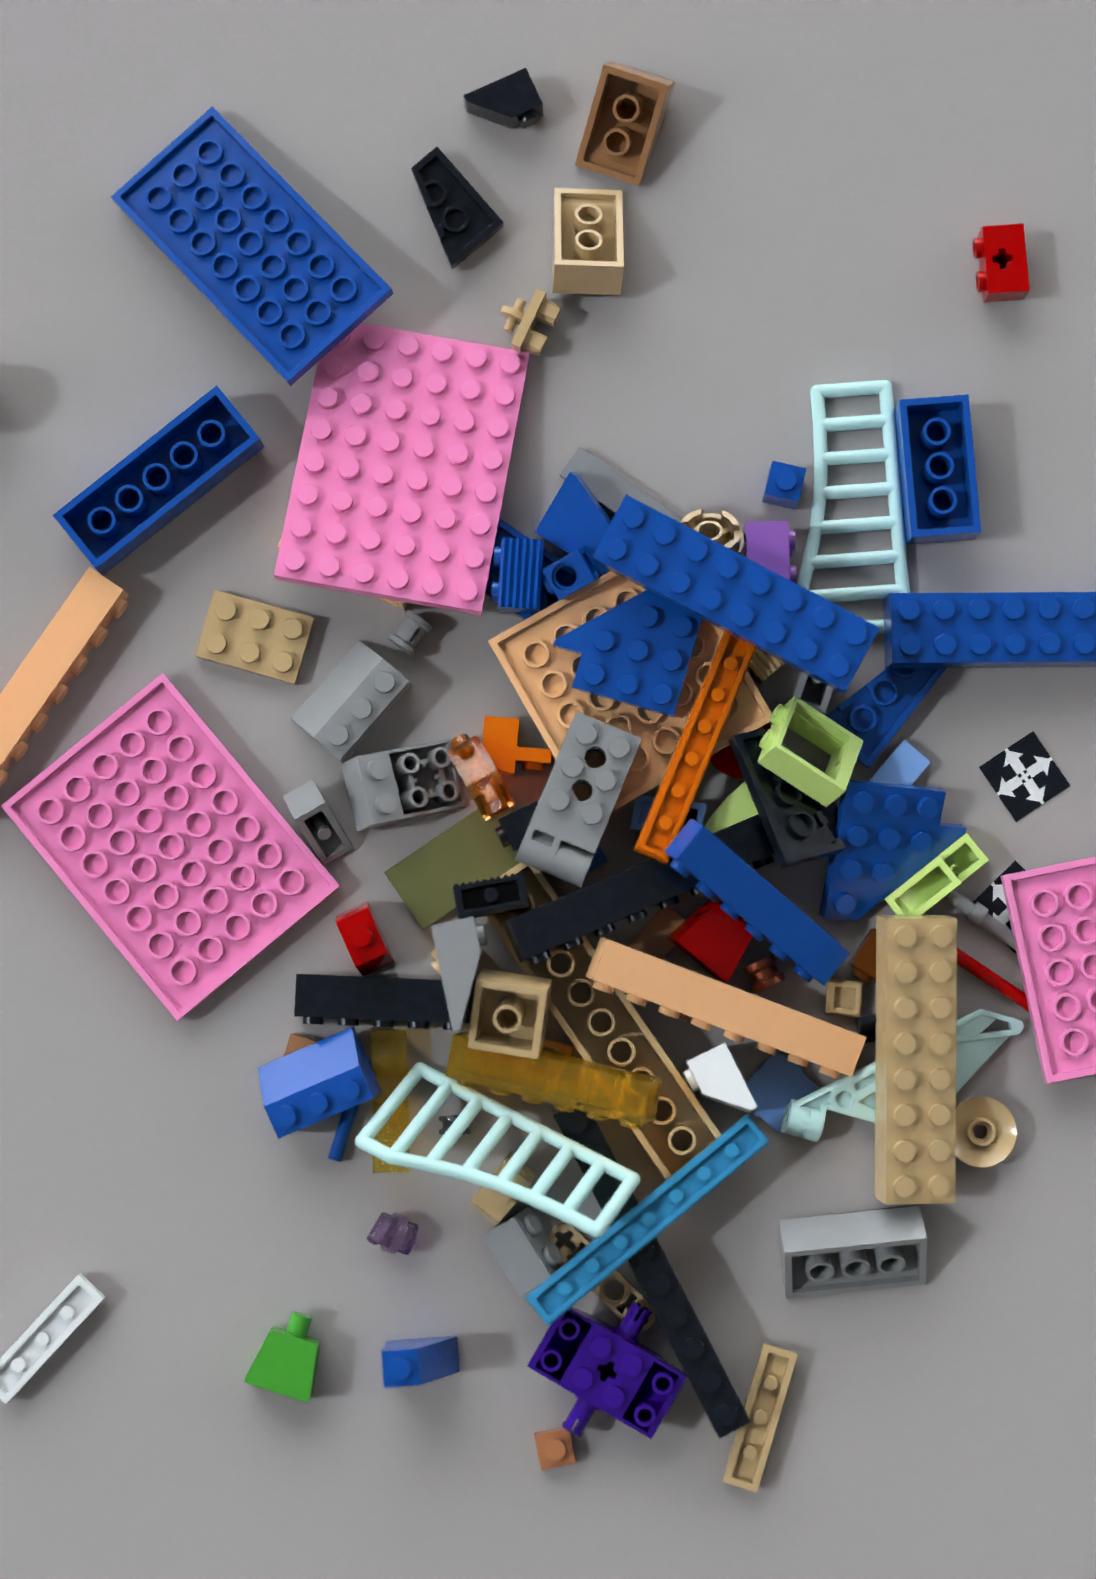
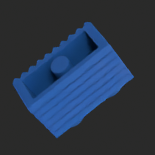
(519, 575)

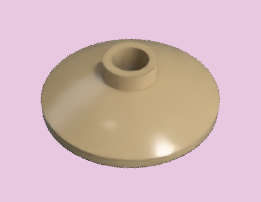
(999, 1134)

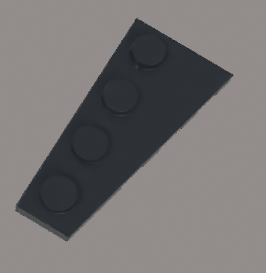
(787, 815)

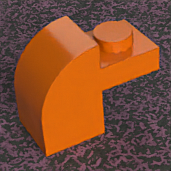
(501, 743)

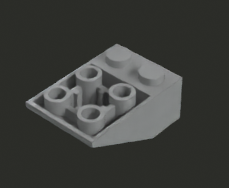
(402, 784)

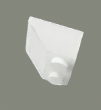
(719, 1079)

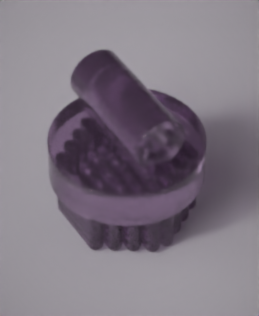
(394, 1233)

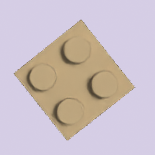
(509, 1013)

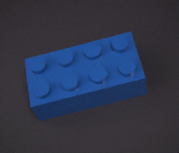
(937, 469)

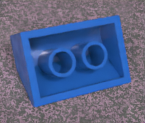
(317, 1082)

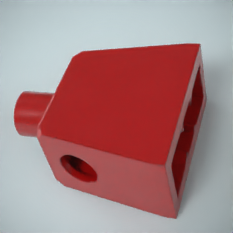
(364, 939)
(713, 940)

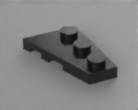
(454, 206)

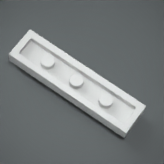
(47, 1335)

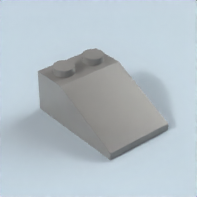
(459, 960)

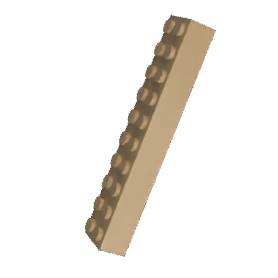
(613, 1034)

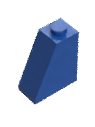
(575, 519)
(419, 1360)

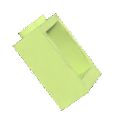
(823, 733)

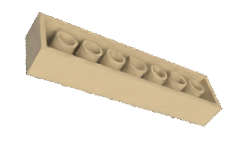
(915, 1059)

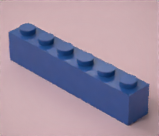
(756, 902)

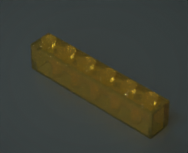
(558, 1080)

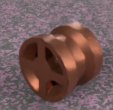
(764, 973)

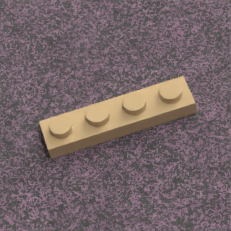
(764, 1408)

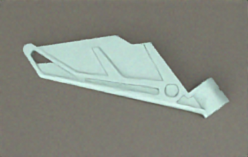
(856, 1094)

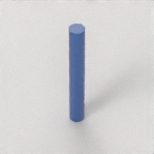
(342, 1133)

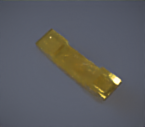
(390, 1067)

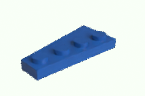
(883, 707)

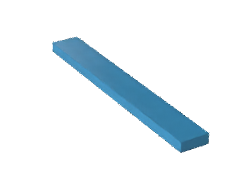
(647, 1219)

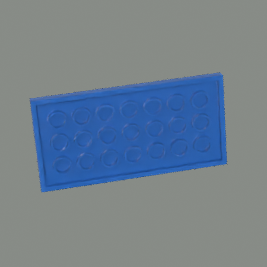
(252, 246)

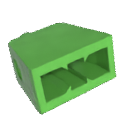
(287, 1360)

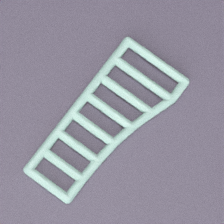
(822, 492)
(503, 1182)

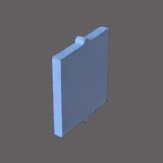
(774, 1087)

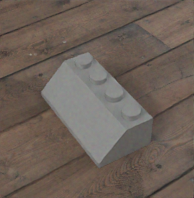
(853, 1251)

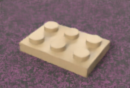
(255, 637)

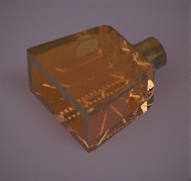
(474, 767)

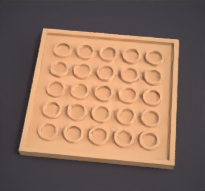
(546, 676)

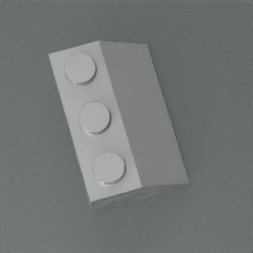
(351, 701)

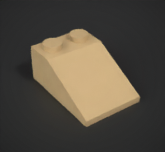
(587, 241)

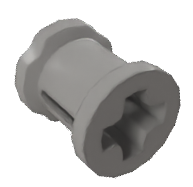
(410, 633)

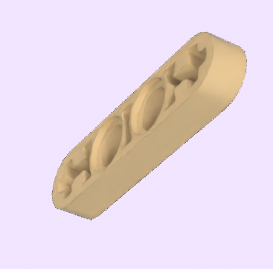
(578, 1237)

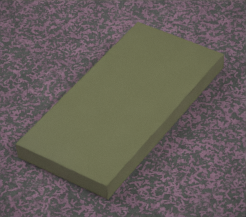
(457, 855)

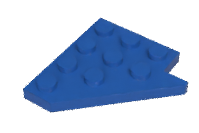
(635, 653)
(887, 840)

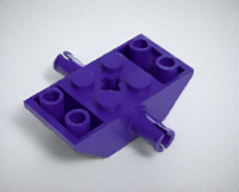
(636, 1391)

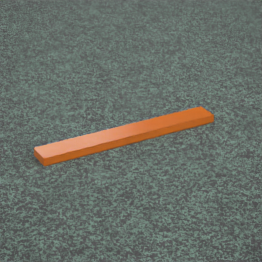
(695, 747)

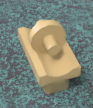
(538, 309)

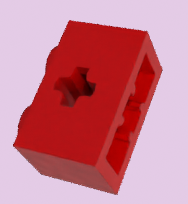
(1009, 245)

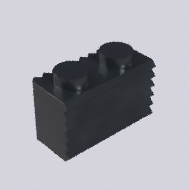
(491, 896)

